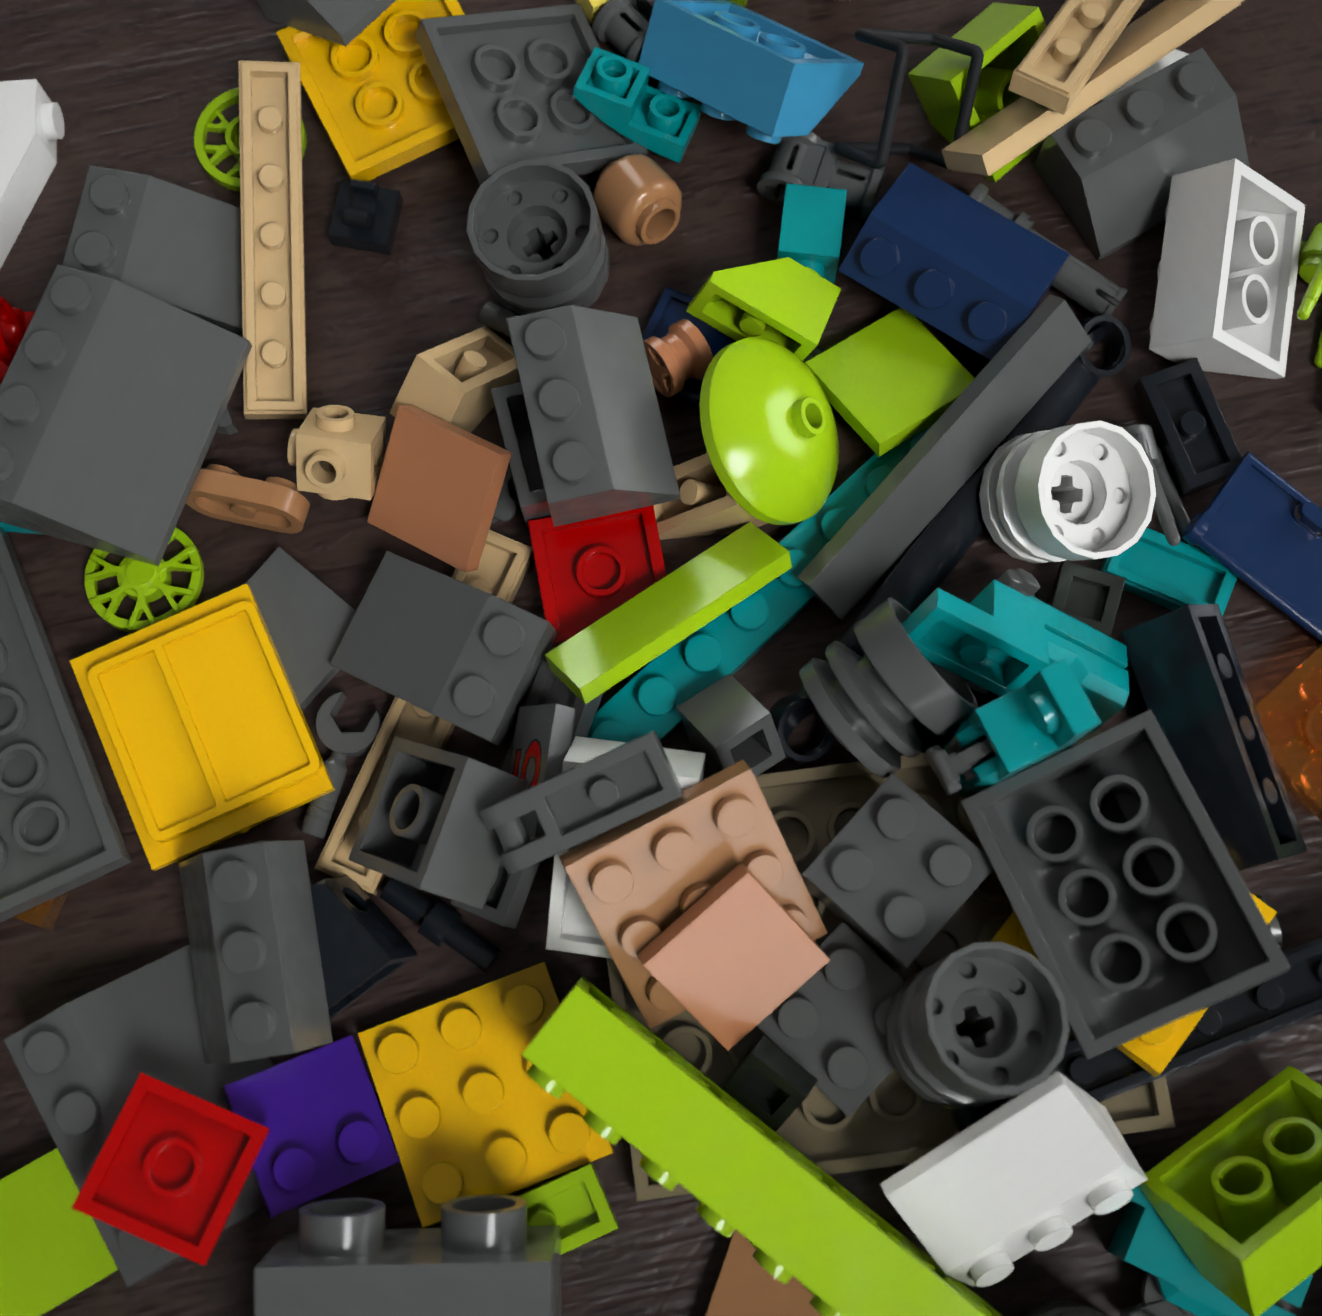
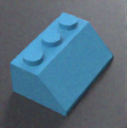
(745, 66)

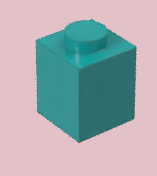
(813, 227)

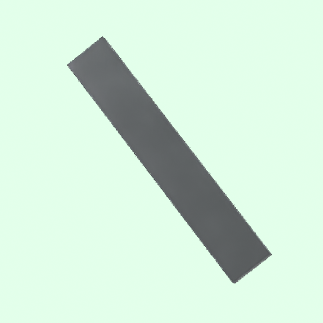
(945, 457)

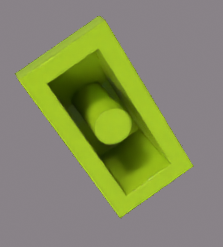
(768, 301)

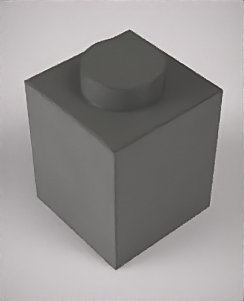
(731, 727)

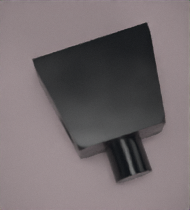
(355, 942)

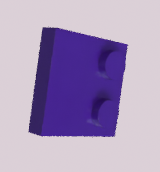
(320, 1123)

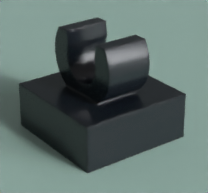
(365, 217)

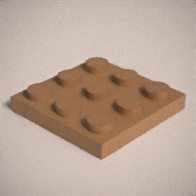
(667, 859)

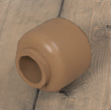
(638, 200)

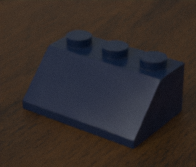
(953, 261)

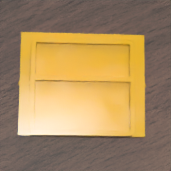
(201, 726)

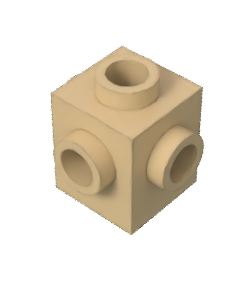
(338, 452)

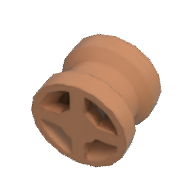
(677, 357)

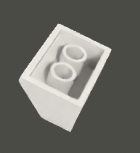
(1227, 272)
(1016, 1181)

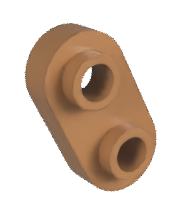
(249, 501)

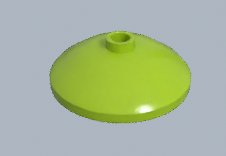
(769, 431)

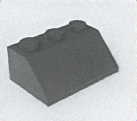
(1119, 157)
(592, 412)
(255, 951)

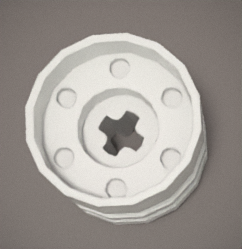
(1068, 493)

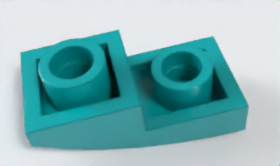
(619, 96)

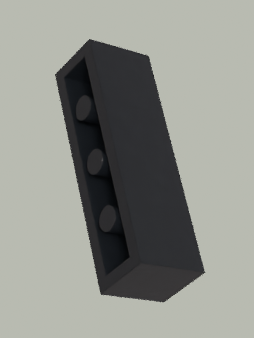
(1214, 729)

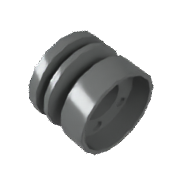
(531, 213)
(875, 697)
(1012, 1021)

